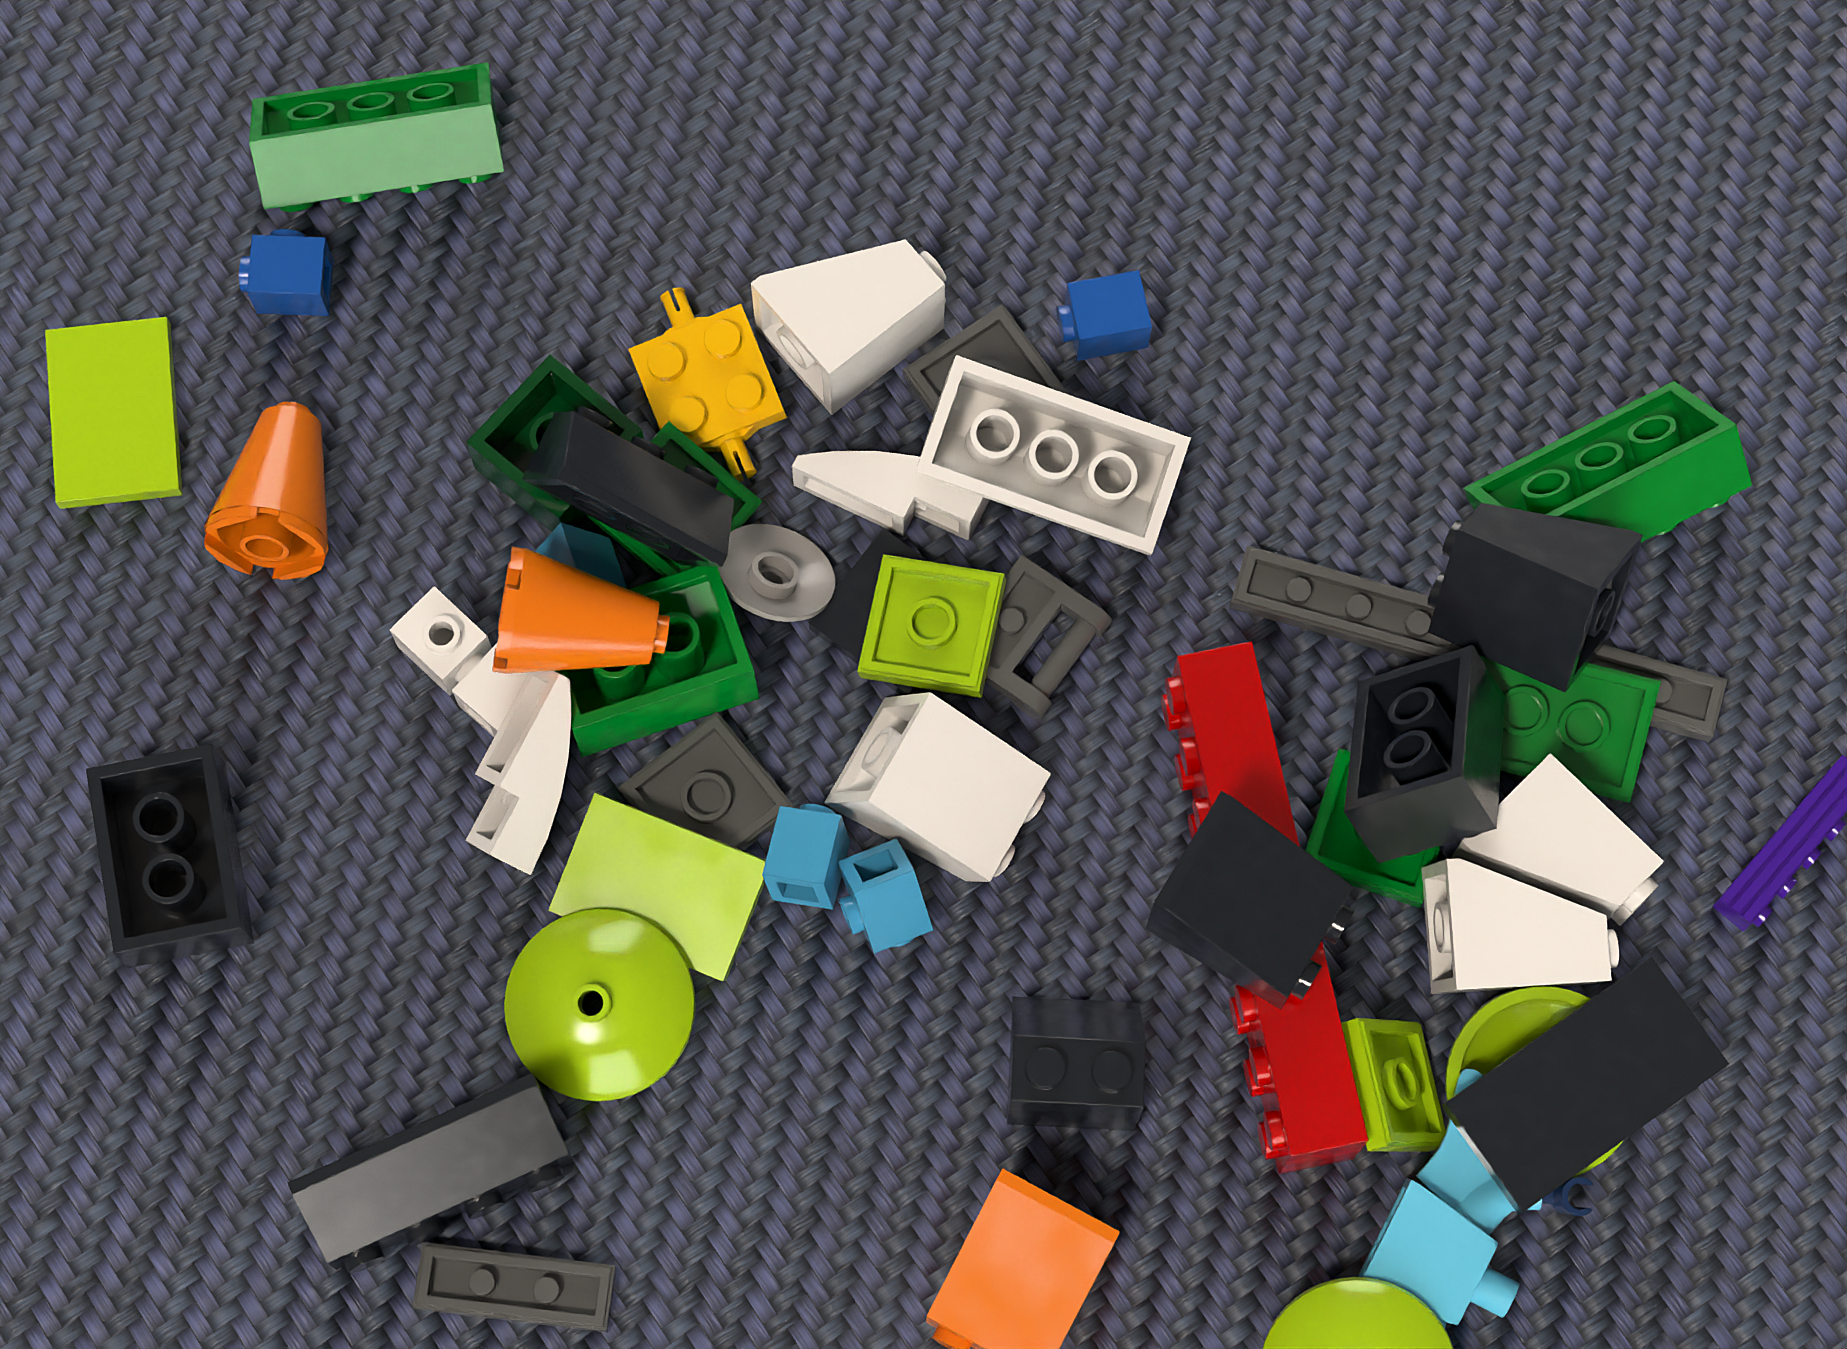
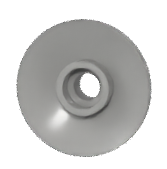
(777, 573)

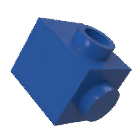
(288, 274)
(1105, 315)

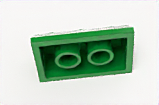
(697, 675)

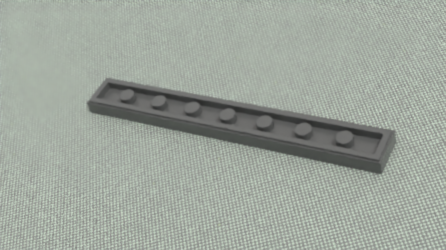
(1400, 621)

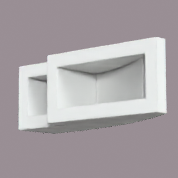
(887, 490)
(528, 772)

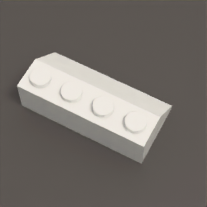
(1052, 455)

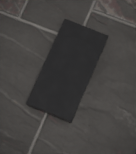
(1584, 1085)

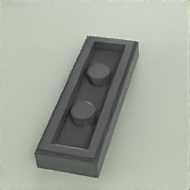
(514, 1287)

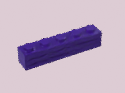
(1789, 848)

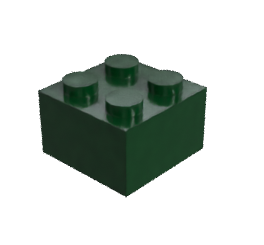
(513, 432)

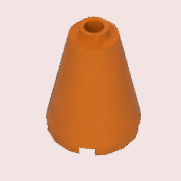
(274, 499)
(571, 619)

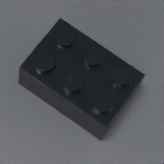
(1425, 755)
(169, 856)

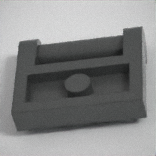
(1027, 610)

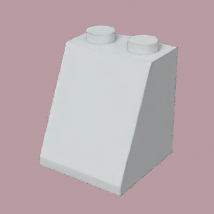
(850, 316)
(940, 786)
(1566, 844)
(1507, 934)

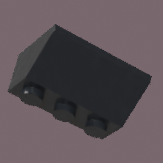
(633, 488)

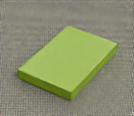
(113, 412)
(666, 875)

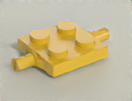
(709, 380)

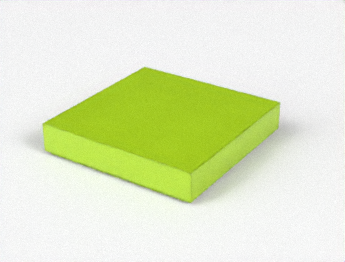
(932, 626)
(1394, 1085)

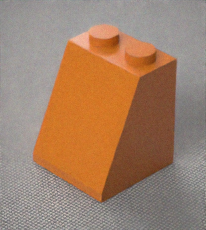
(1020, 1271)

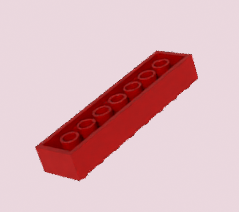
(1294, 1052)

